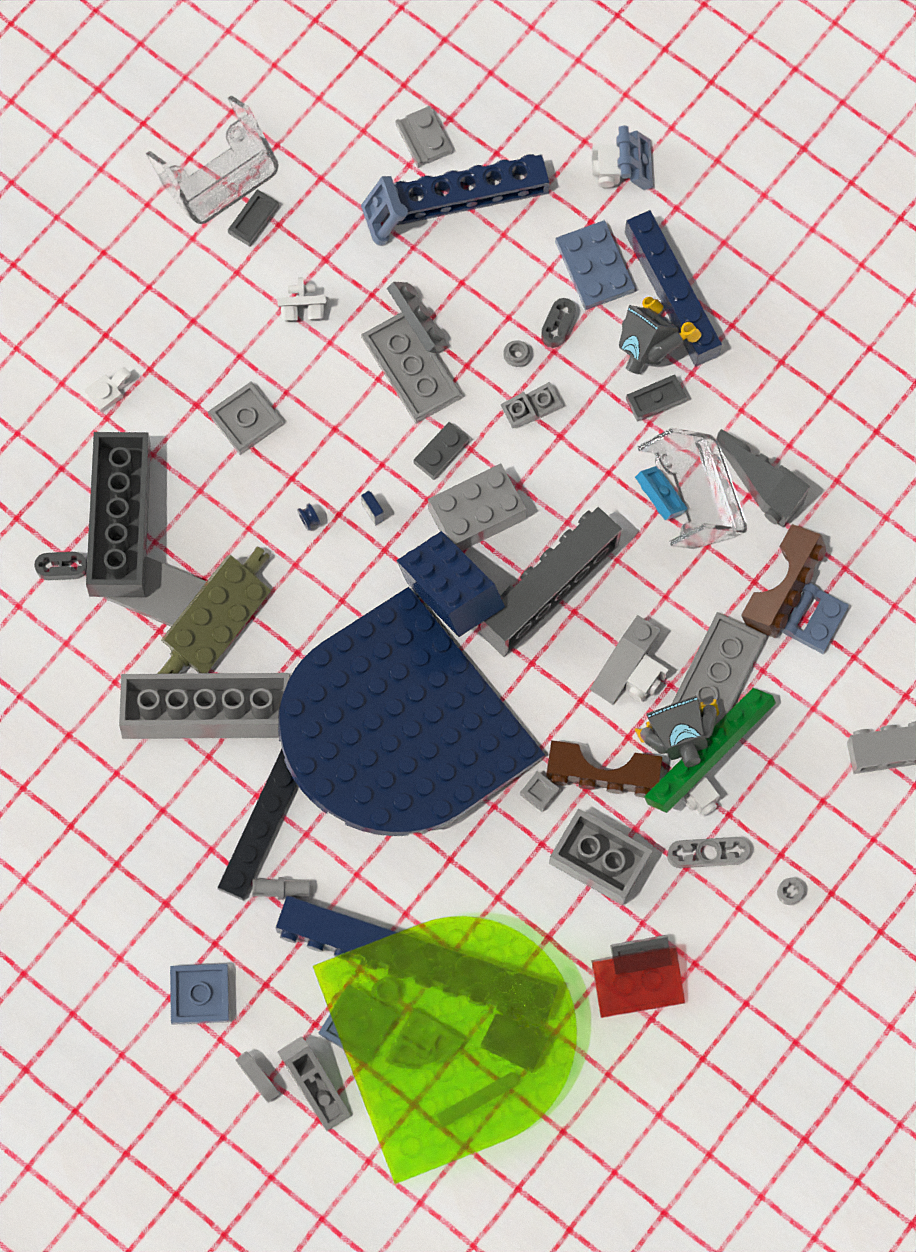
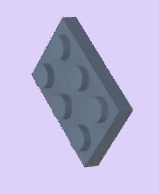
(594, 265)

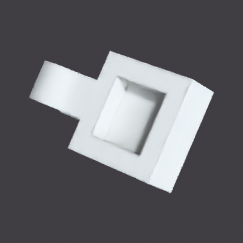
(106, 391)

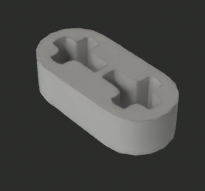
(257, 1076)

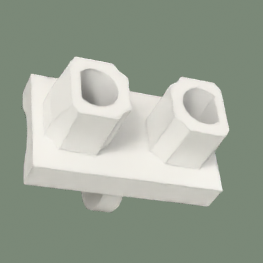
(314, 303)

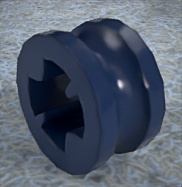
(308, 516)

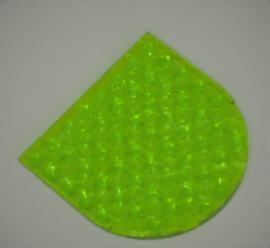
(451, 1036)

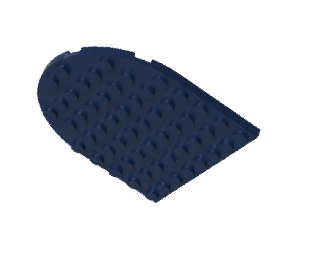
(397, 725)

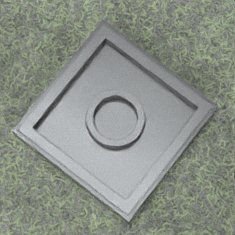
(245, 418)

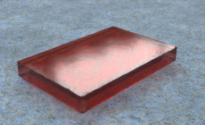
(638, 981)

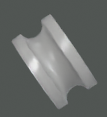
(783, 885)

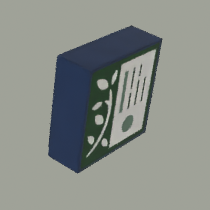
(372, 507)

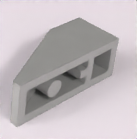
(625, 658)
(314, 1083)

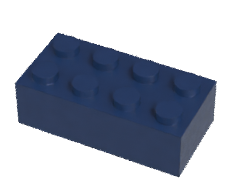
(450, 584)

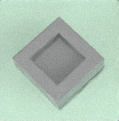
(539, 791)

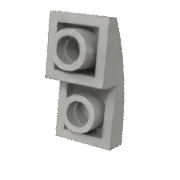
(531, 406)

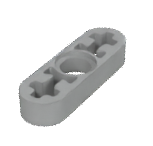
(730, 858)

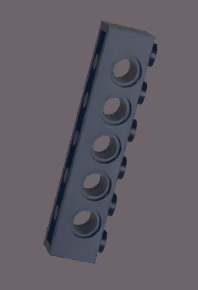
(482, 194)

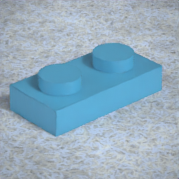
(661, 493)

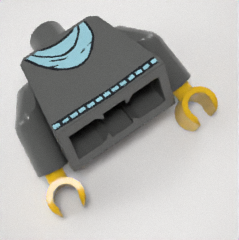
(651, 337)
(680, 729)

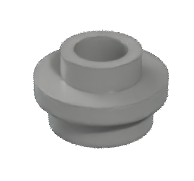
(516, 346)

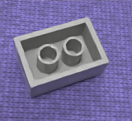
(477, 508)
(600, 856)

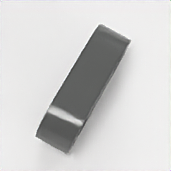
(563, 325)
(60, 559)

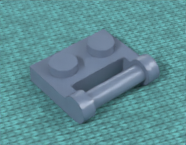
(378, 204)
(822, 622)

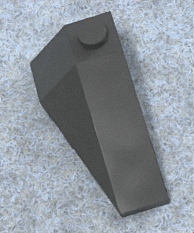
(774, 490)

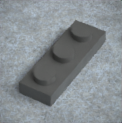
(418, 316)

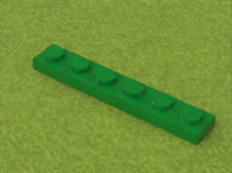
(724, 737)

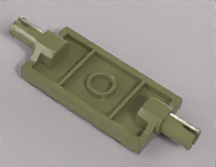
(216, 614)

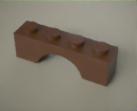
(770, 609)
(569, 766)

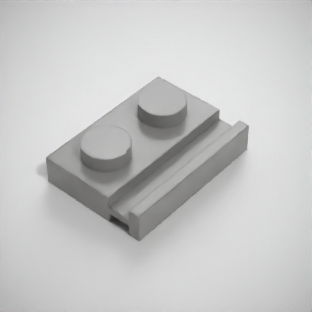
(423, 136)

